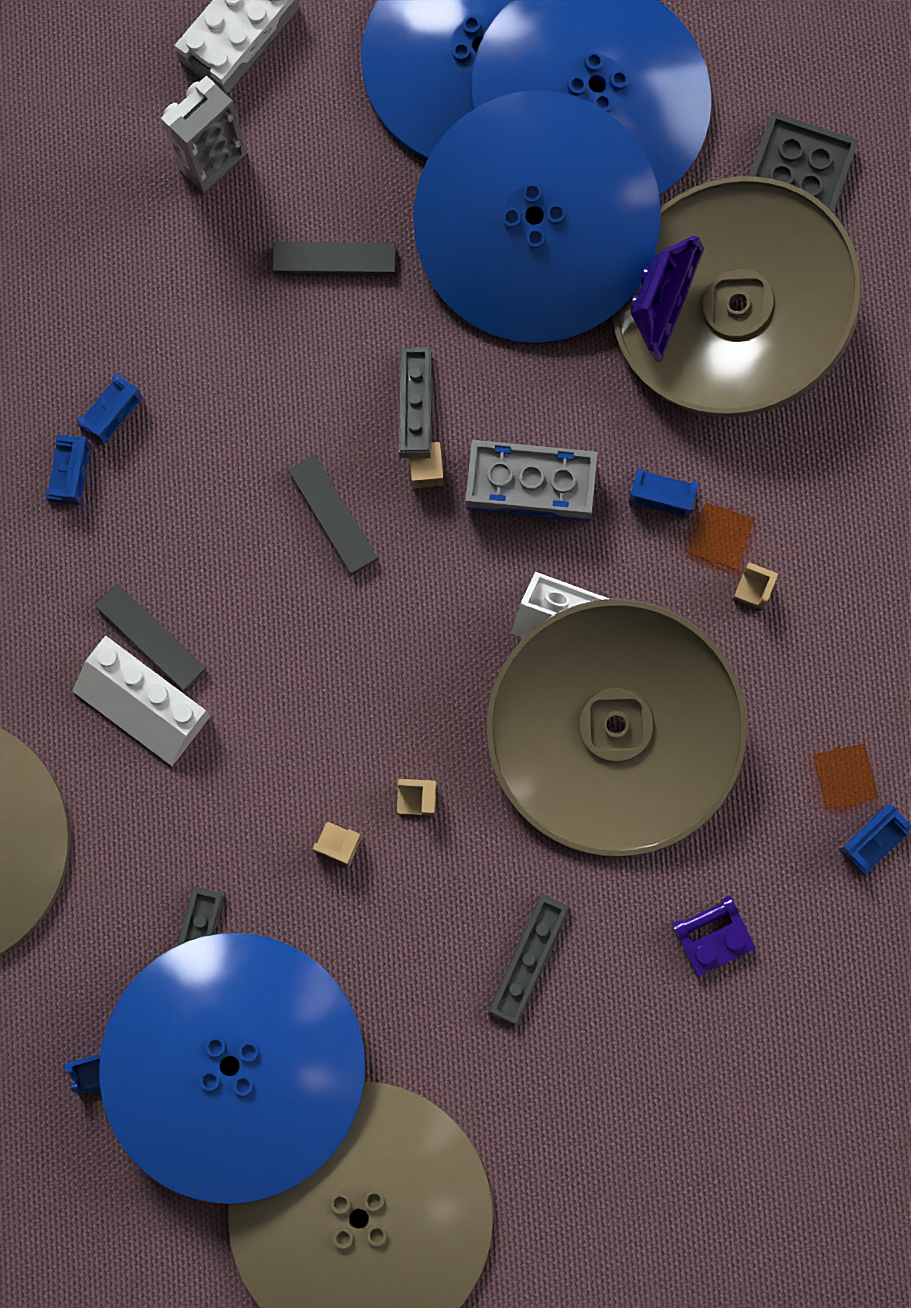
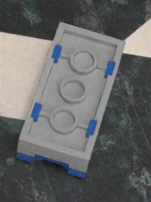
(531, 480)

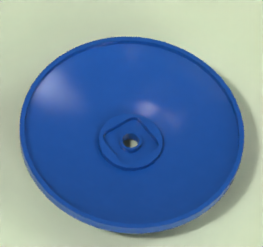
(633, 47)
(421, 65)
(595, 227)
(295, 1078)

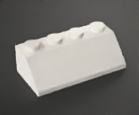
(545, 598)
(139, 701)

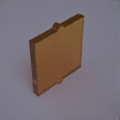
(721, 536)
(845, 776)

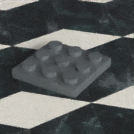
(805, 157)

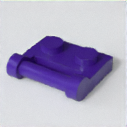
(718, 946)

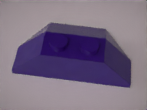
(664, 293)

